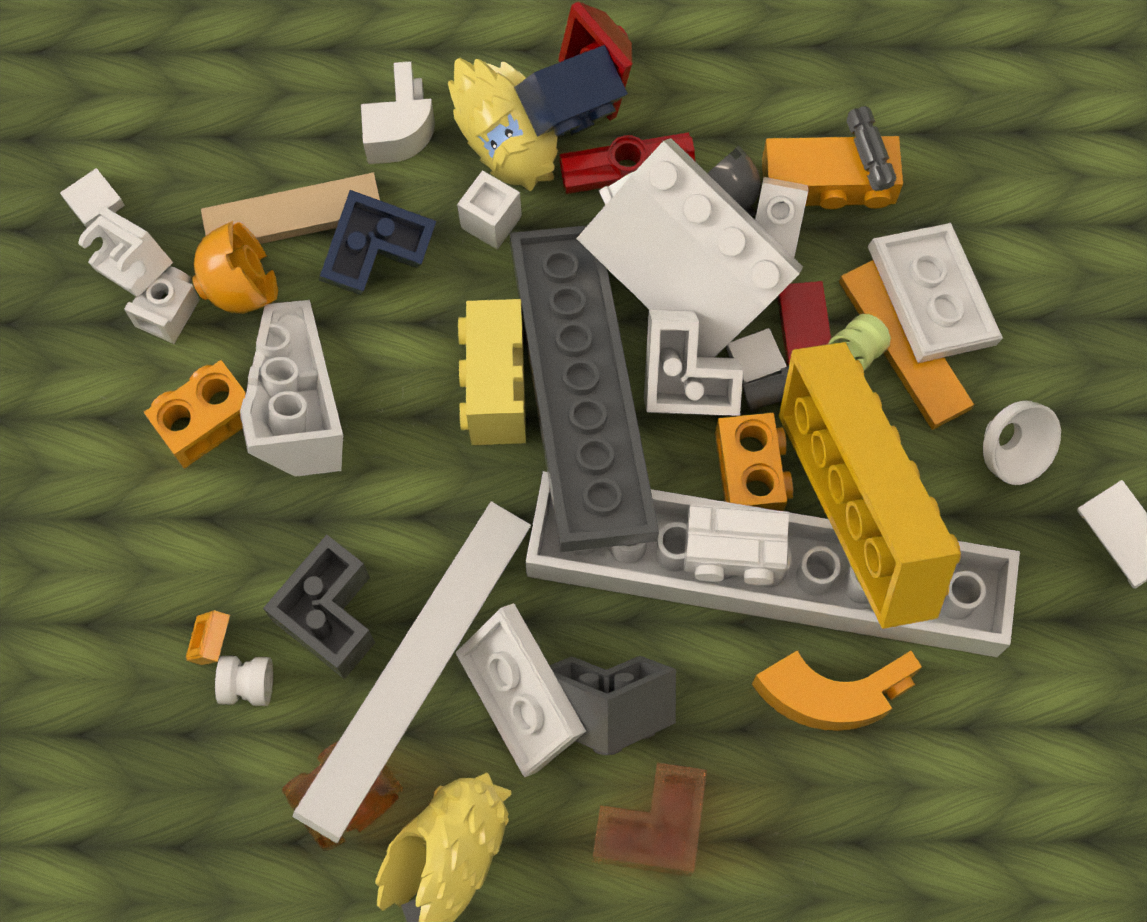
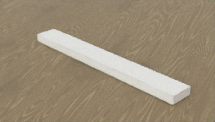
(410, 674)

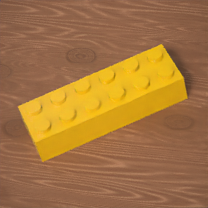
(868, 486)

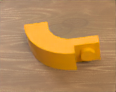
(829, 704)

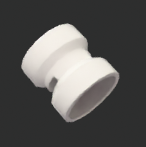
(250, 681)

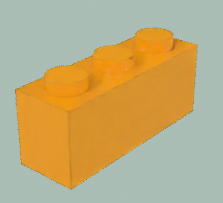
(831, 170)

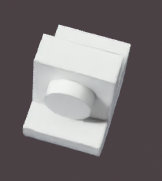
(400, 127)

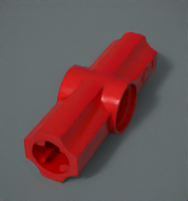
(601, 167)

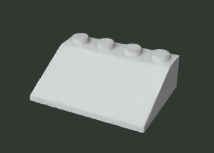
(689, 247)

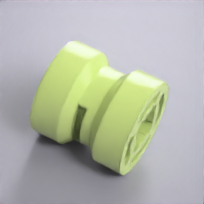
(865, 338)

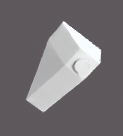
(289, 398)

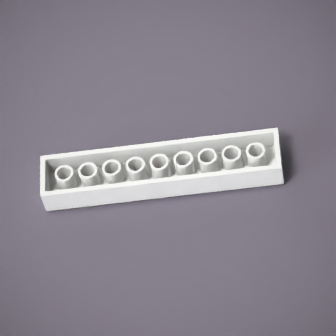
(814, 590)

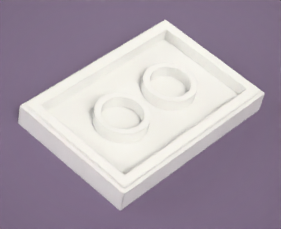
(934, 292)
(520, 690)

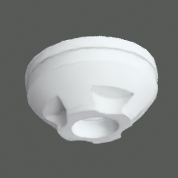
(1031, 447)

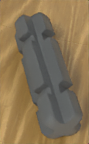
(871, 148)

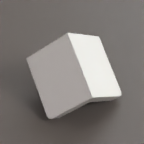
(489, 209)

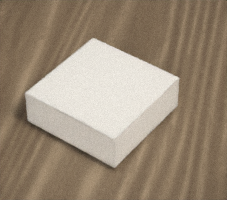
(90, 195)
(757, 356)

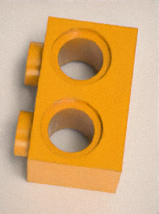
(208, 422)
(743, 466)

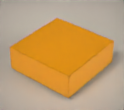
(207, 637)

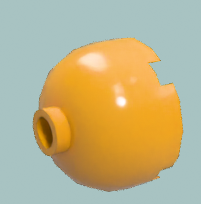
(231, 270)

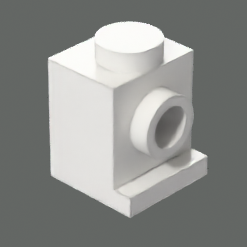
(168, 315)

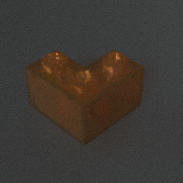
(665, 836)

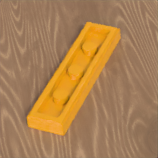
(929, 383)

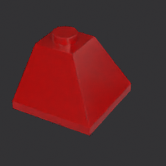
(592, 28)

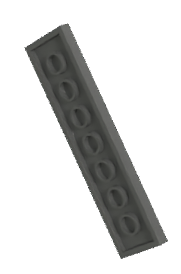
(582, 393)

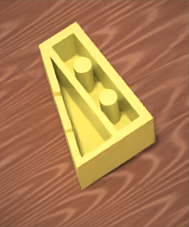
(493, 372)

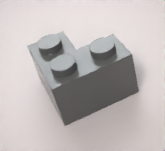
(313, 605)
(619, 702)

